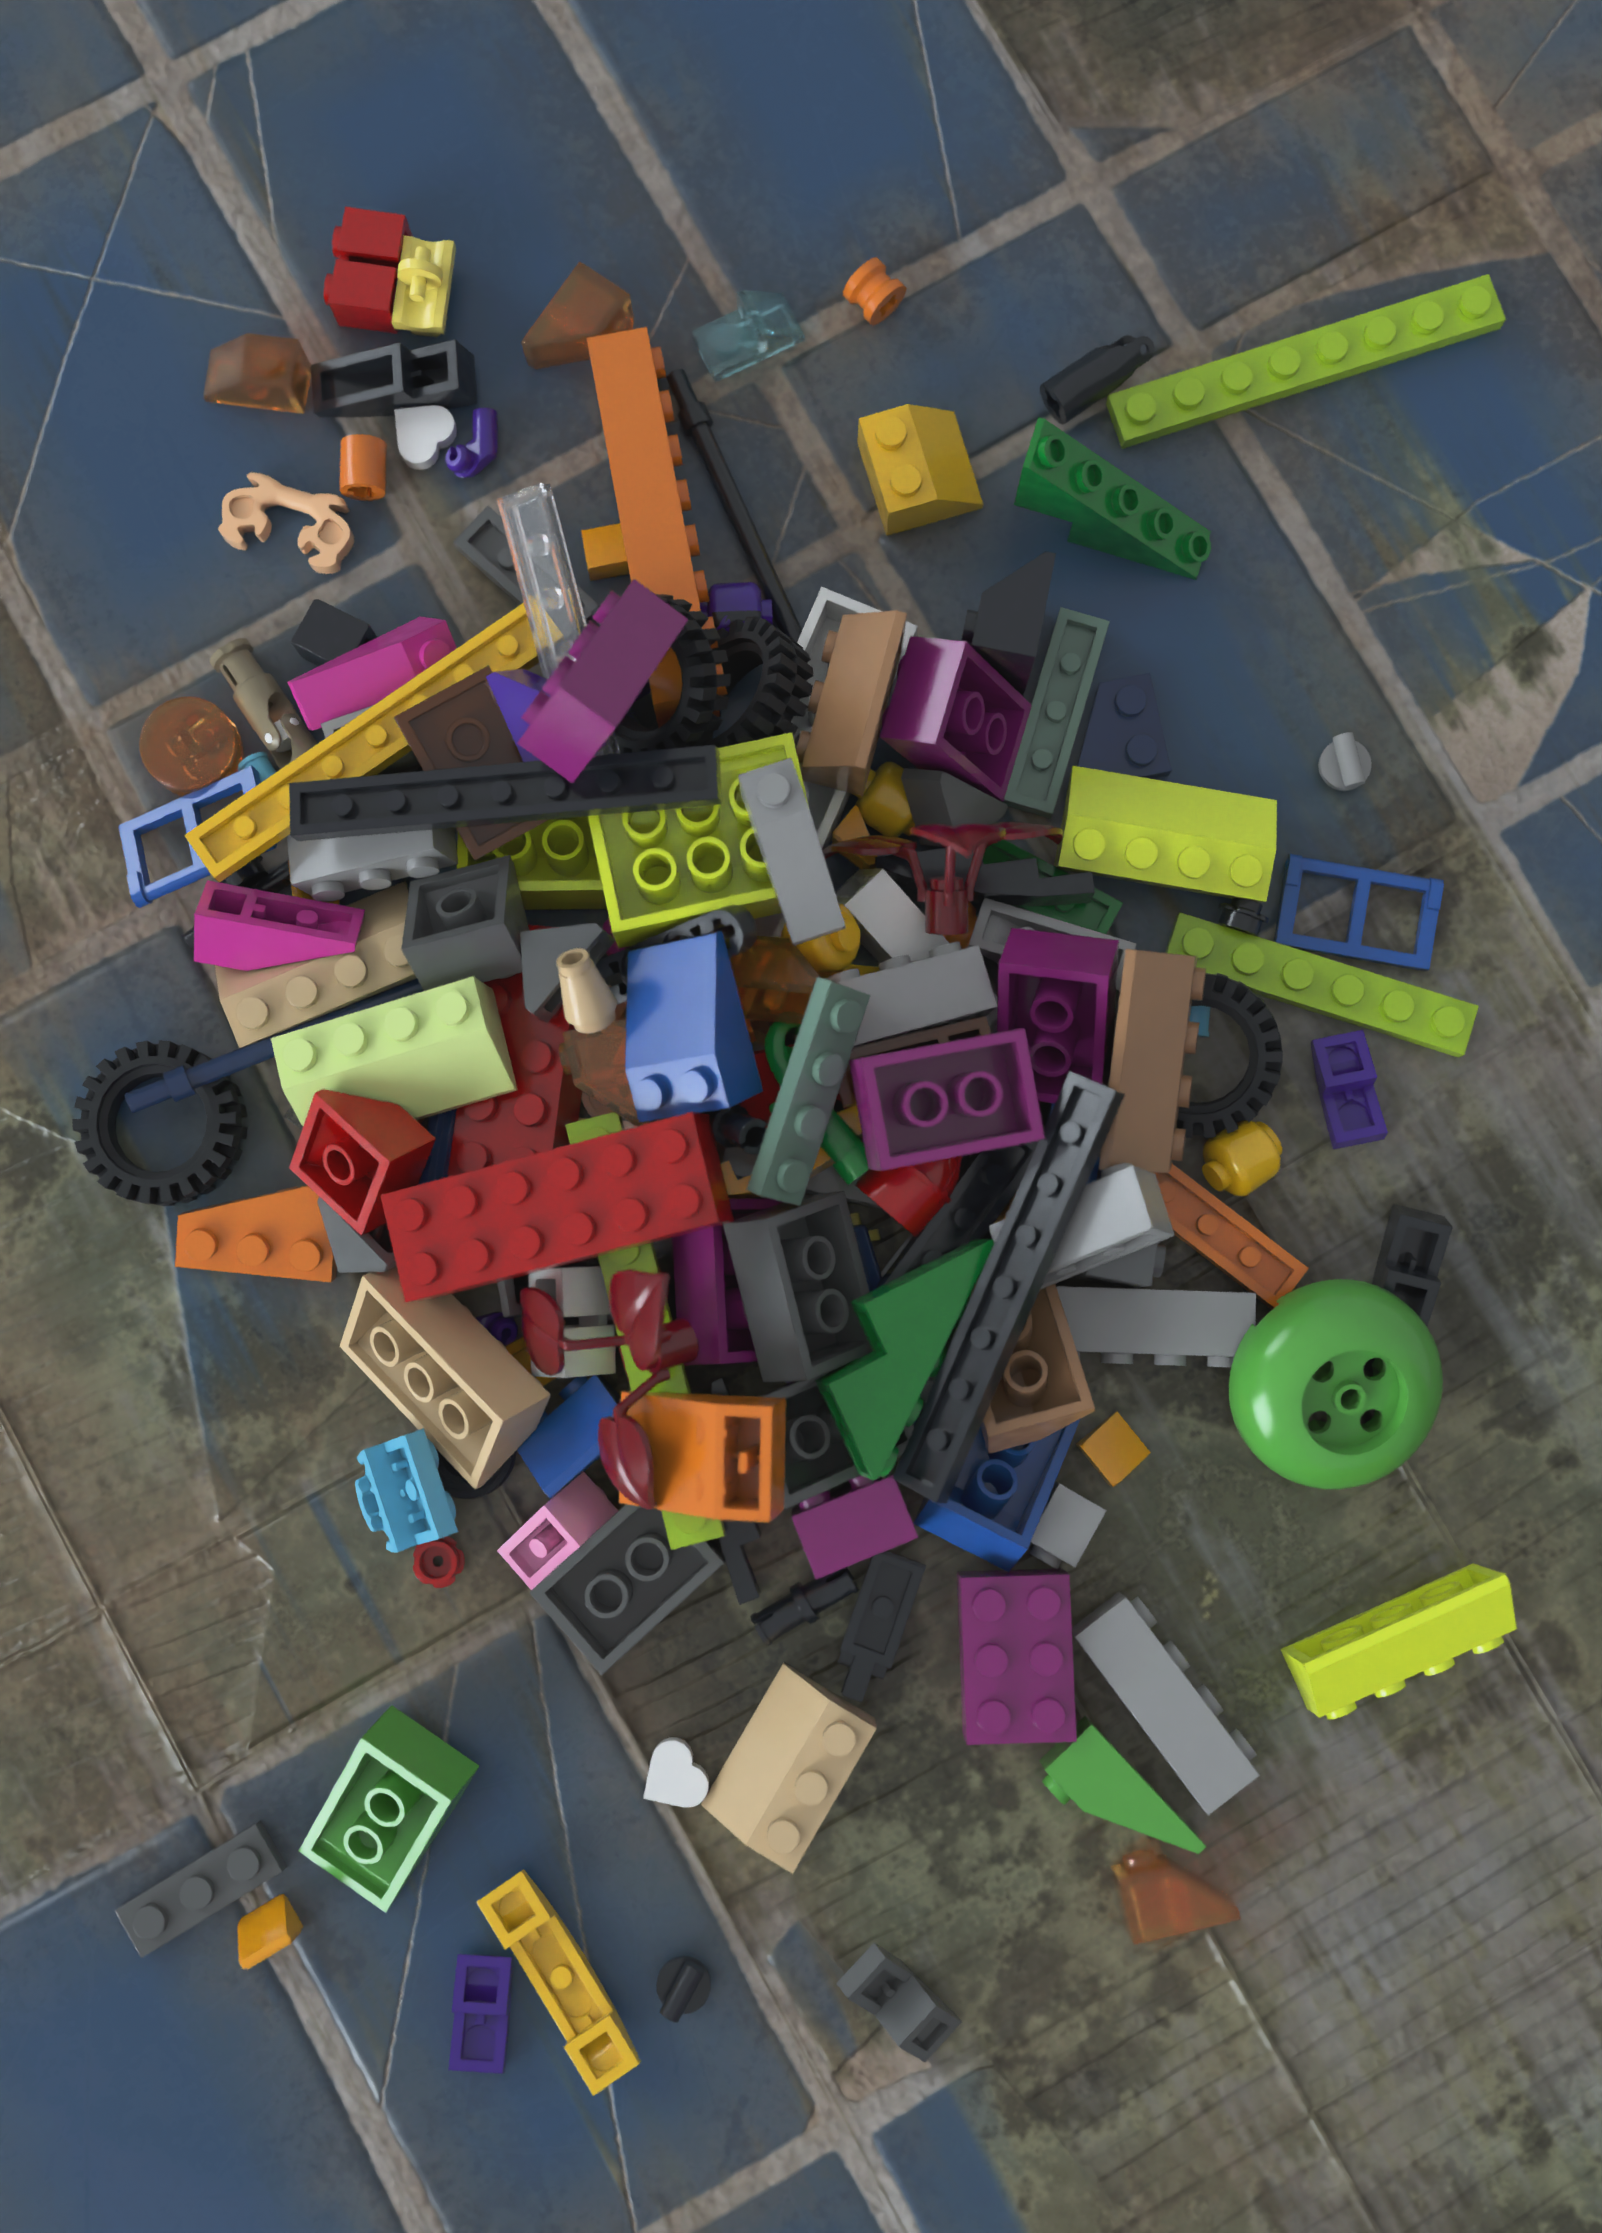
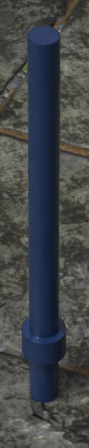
(182, 1082)

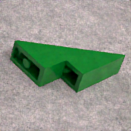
(1107, 505)
(907, 1333)

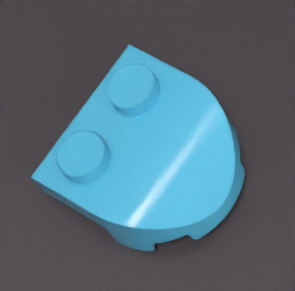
(405, 1492)

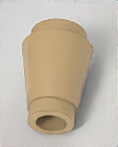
(585, 994)

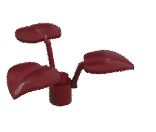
(946, 898)
(655, 1346)

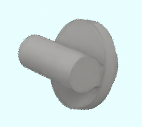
(1344, 763)

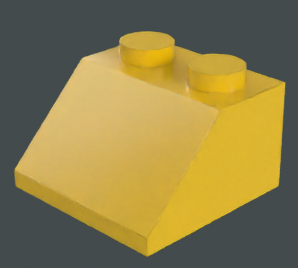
(917, 466)

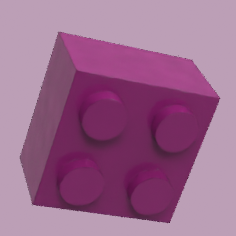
(852, 1523)

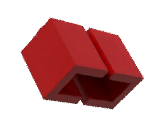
(366, 274)

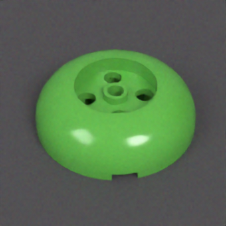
(1347, 1326)

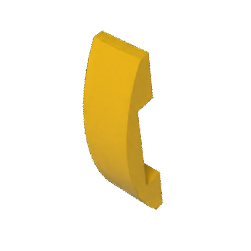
(562, 1979)

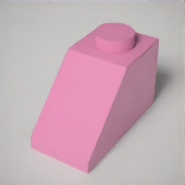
(557, 1530)

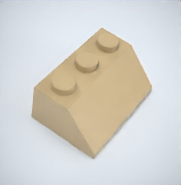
(789, 1767)

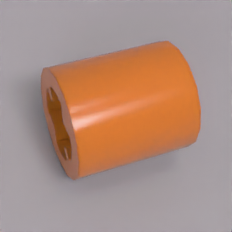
(363, 467)

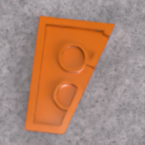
(259, 1236)

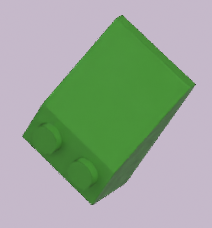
(388, 1807)

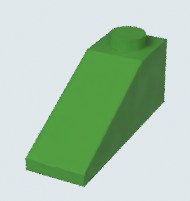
(1111, 1788)

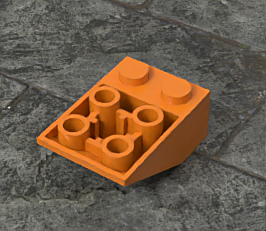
(715, 1454)

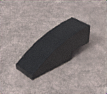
(394, 378)
(1412, 1259)

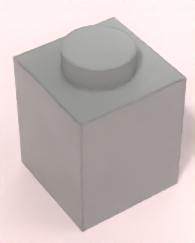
(1065, 1527)

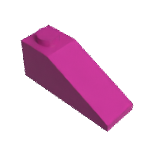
(370, 670)
(267, 929)

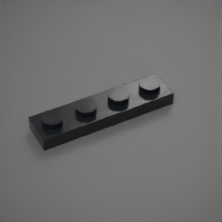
(977, 1201)

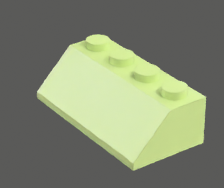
(413, 1052)

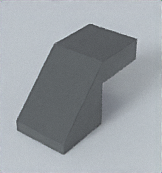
(900, 2001)

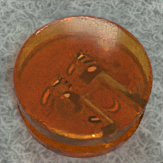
(190, 745)

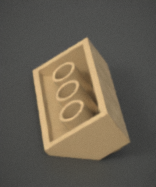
(293, 993)
(444, 1374)

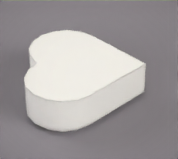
(423, 433)
(674, 1775)

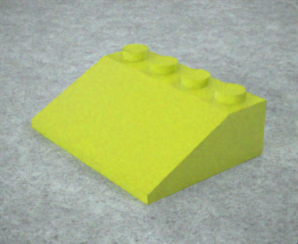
(688, 860)

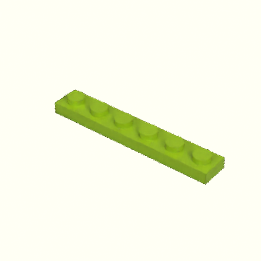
(1327, 986)

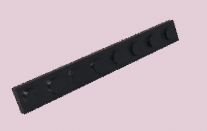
(504, 794)
(1008, 1287)

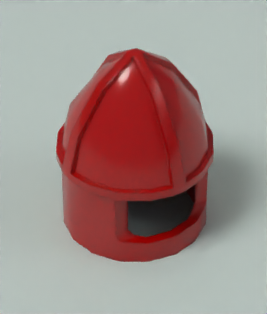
(914, 1191)

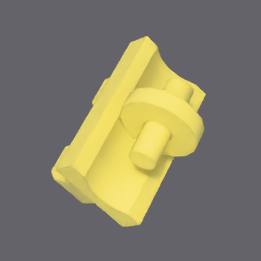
(423, 286)

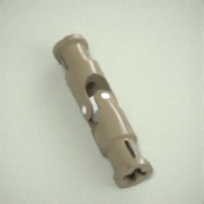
(263, 702)

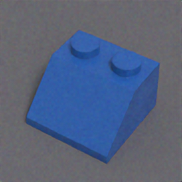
(568, 1436)

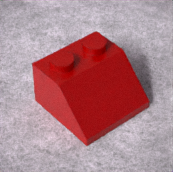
(357, 1152)

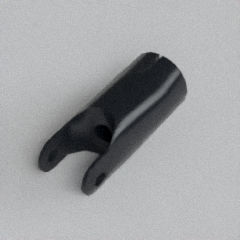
(1093, 377)

